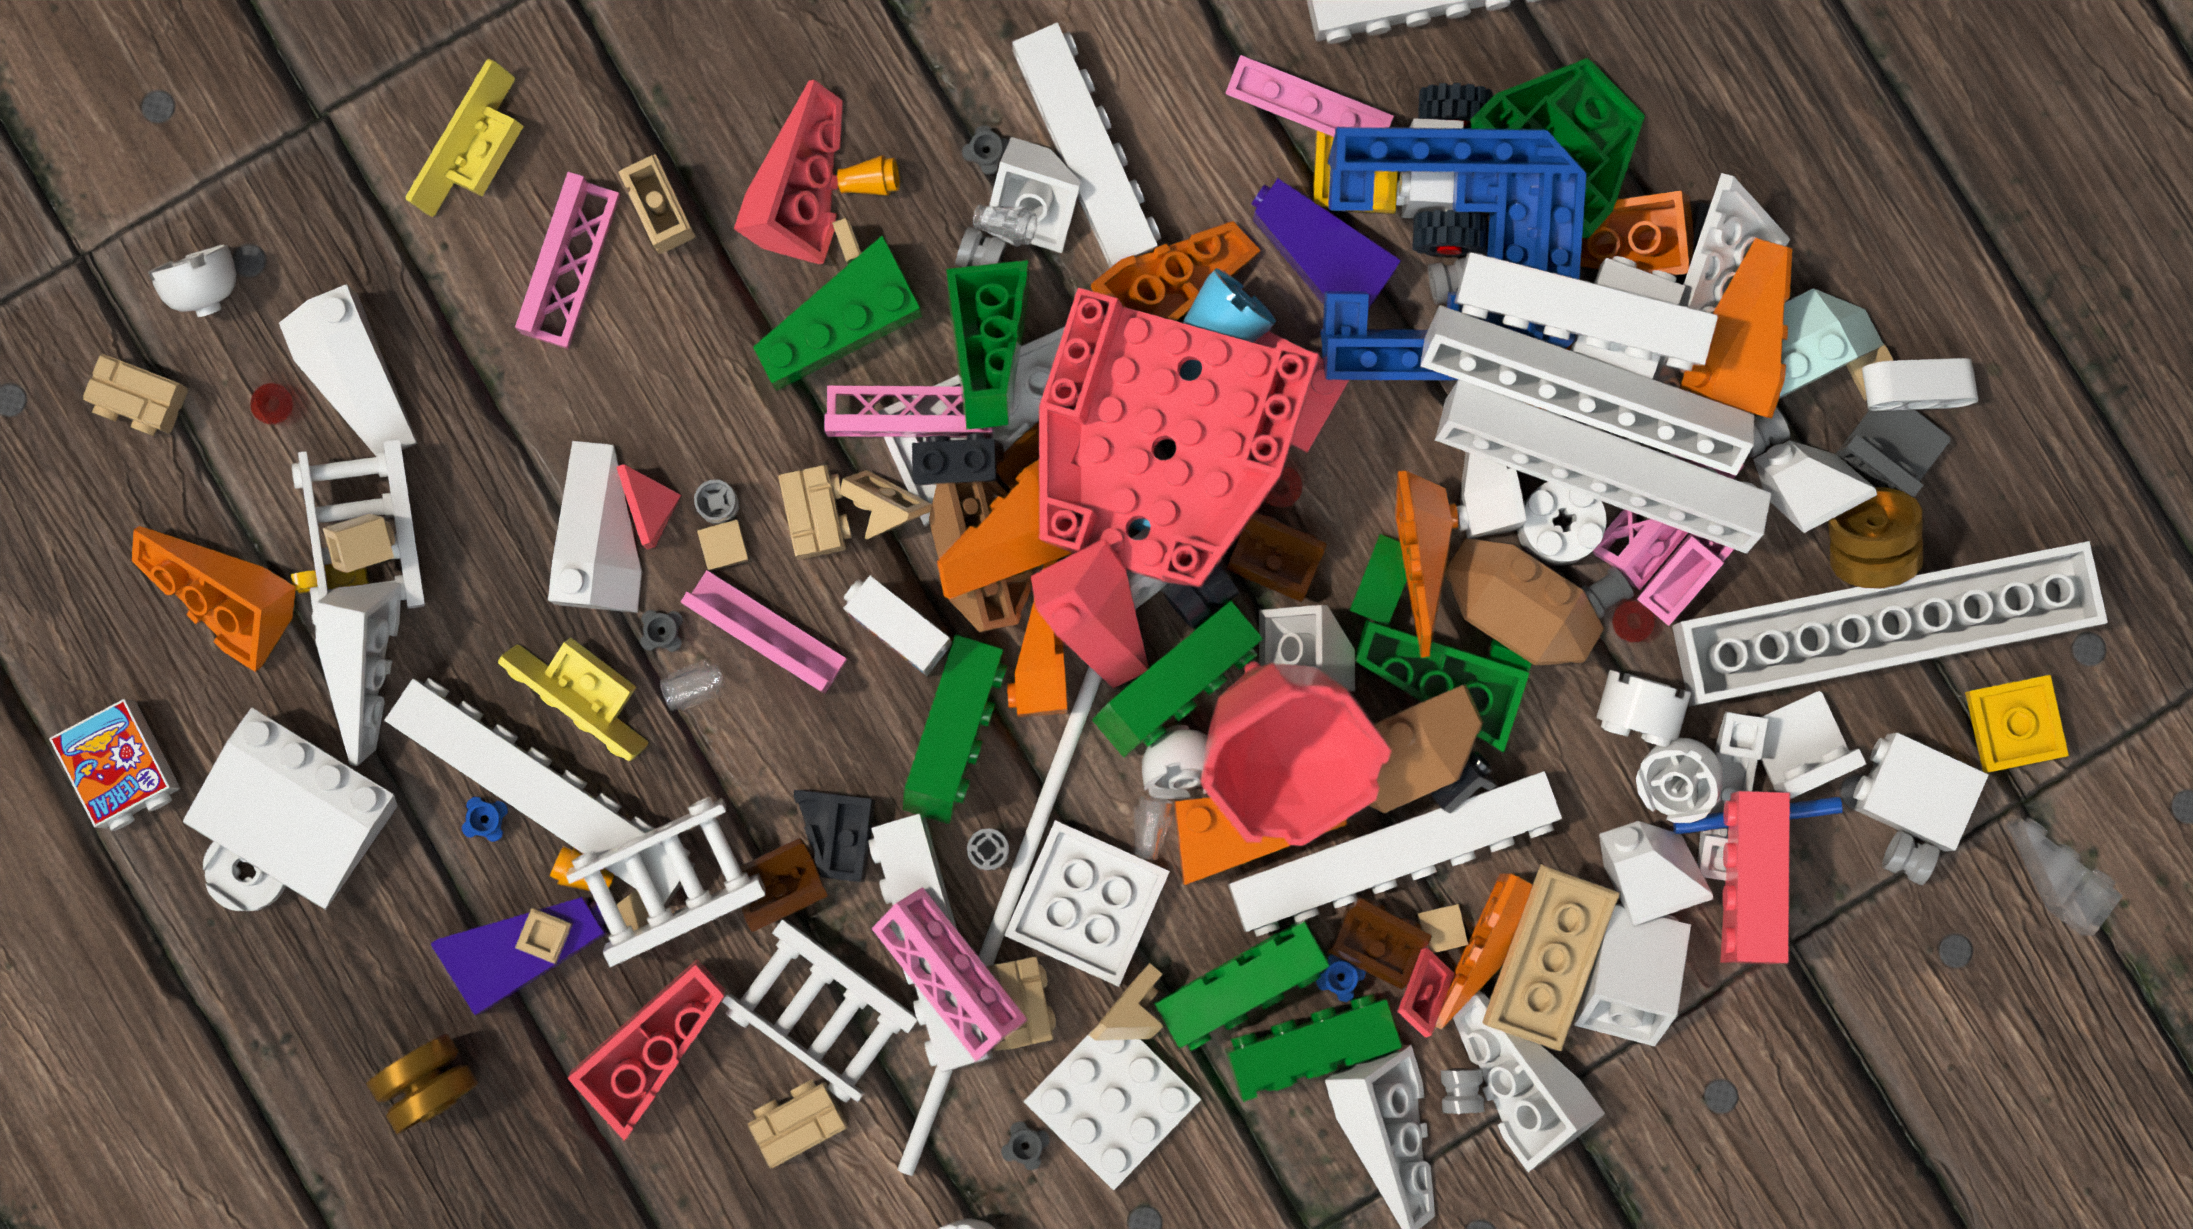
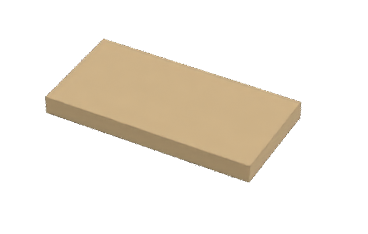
(1550, 958)

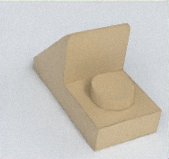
(889, 503)
(1127, 1016)

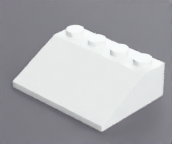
(289, 808)

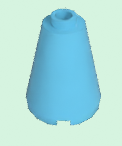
(1228, 311)

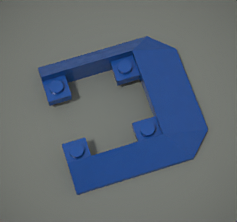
(1512, 173)

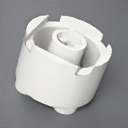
(1549, 542)
(1642, 707)

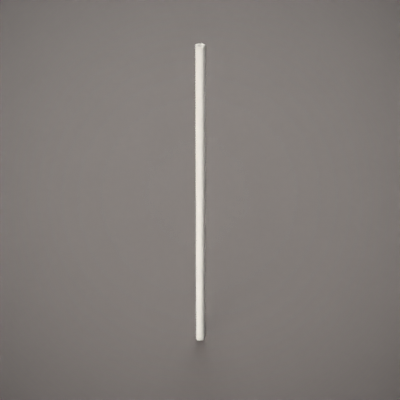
(1009, 897)

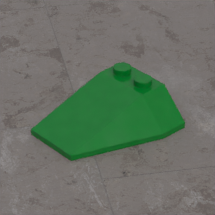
(1585, 117)

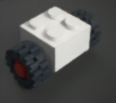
(1430, 194)

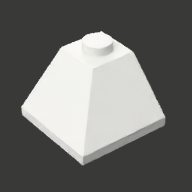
(1042, 183)
(1810, 483)
(1307, 639)
(1652, 871)

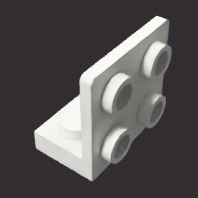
(1805, 746)

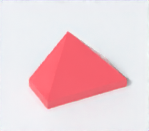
(649, 504)
(1426, 992)

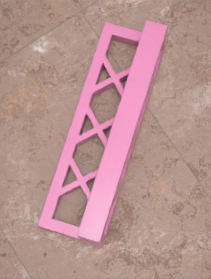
(1300, 99)
(552, 256)
(897, 425)
(1648, 542)
(765, 631)
(953, 969)

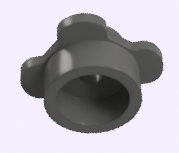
(982, 138)
(652, 622)
(1021, 1134)

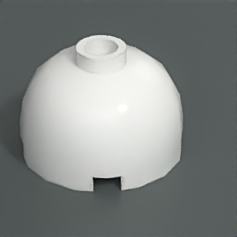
(196, 281)
(1174, 763)
(1680, 780)

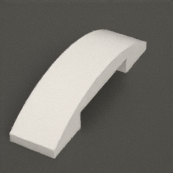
(1737, 749)

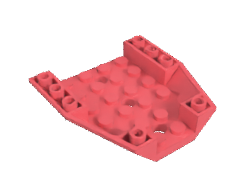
(1122, 393)

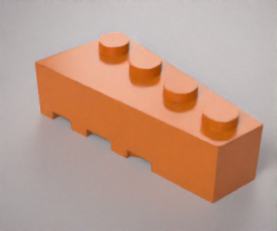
(1211, 842)

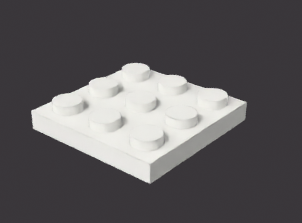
(1086, 903)
(1112, 1104)

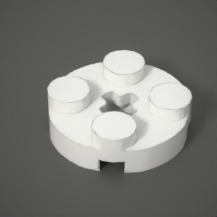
(230, 890)

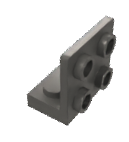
(1894, 448)

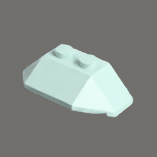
(1823, 337)

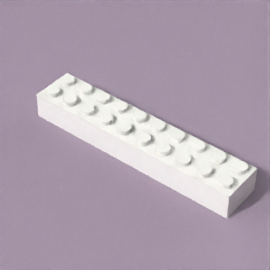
(1889, 626)

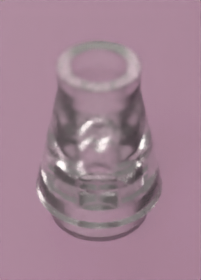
(1007, 223)
(1151, 825)

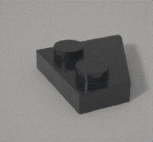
(838, 832)

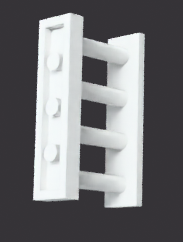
(391, 505)
(662, 922)
(824, 970)

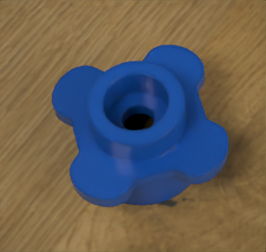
(474, 825)
(1344, 988)

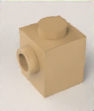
(359, 542)

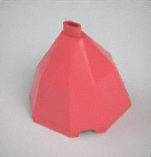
(1290, 754)

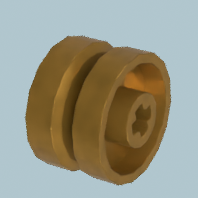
(1878, 540)
(421, 1082)

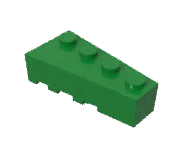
(841, 317)
(988, 328)
(1177, 679)
(1492, 684)
(952, 729)
(1242, 984)
(1312, 1047)

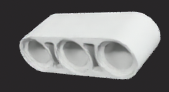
(1920, 384)

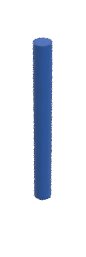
(1797, 810)

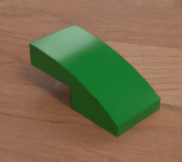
(1381, 582)

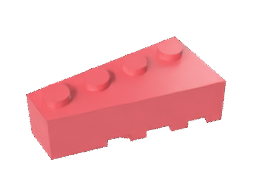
(1756, 878)
(640, 1055)

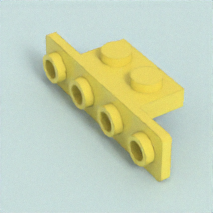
(471, 143)
(582, 690)

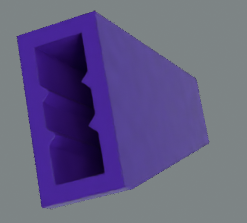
(1320, 245)
(491, 968)

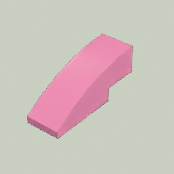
(1683, 576)

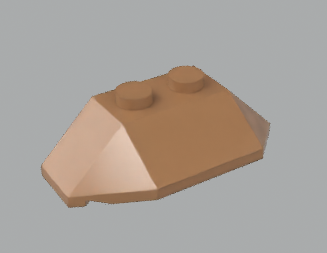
(951, 514)
(1522, 603)
(1426, 747)

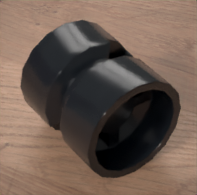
(1196, 603)

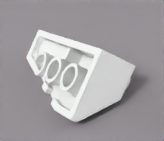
(342, 359)
(1489, 498)
(595, 543)
(352, 647)
(1533, 1092)
(1381, 1119)

